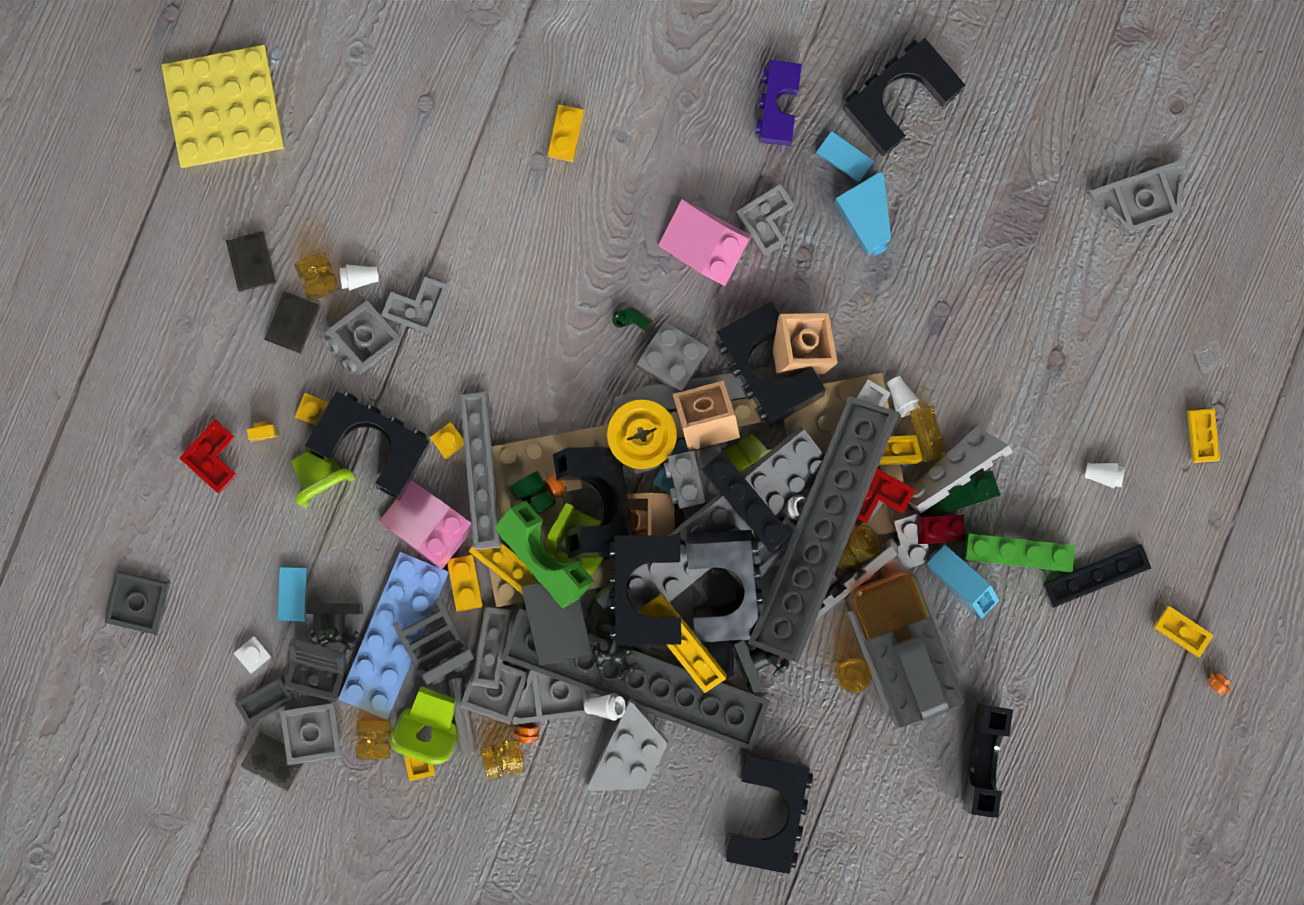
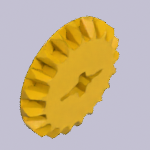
(648, 416)

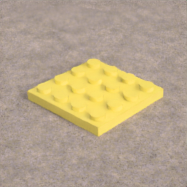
(223, 106)

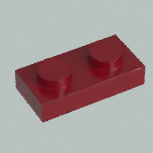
(940, 529)

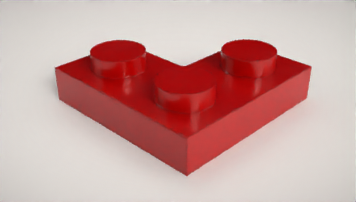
(204, 459)
(888, 491)

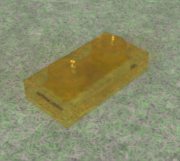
(927, 433)

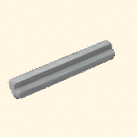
(462, 718)

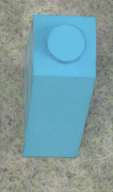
(867, 214)
(963, 581)

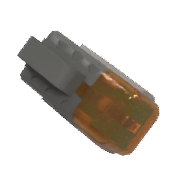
(903, 648)

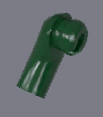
(631, 316)

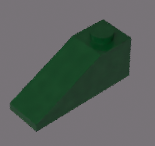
(976, 490)

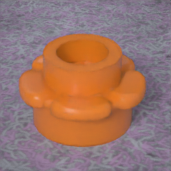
(555, 486)
(1219, 683)
(527, 732)

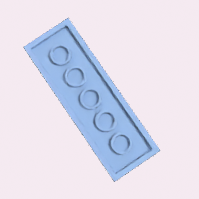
(381, 659)

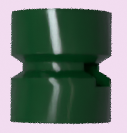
(532, 490)

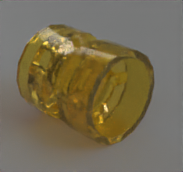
(316, 274)
(861, 547)
(853, 675)
(371, 730)
(502, 759)

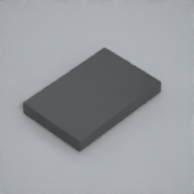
(555, 631)

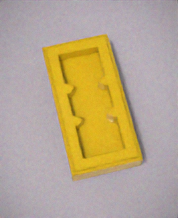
(1203, 435)

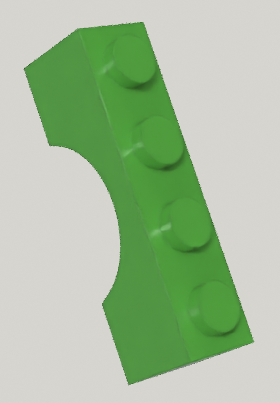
(522, 532)
(1018, 552)

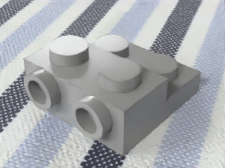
(361, 338)
(689, 481)

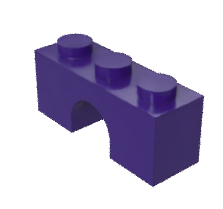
(776, 126)

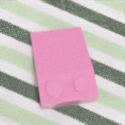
(704, 242)
(427, 524)

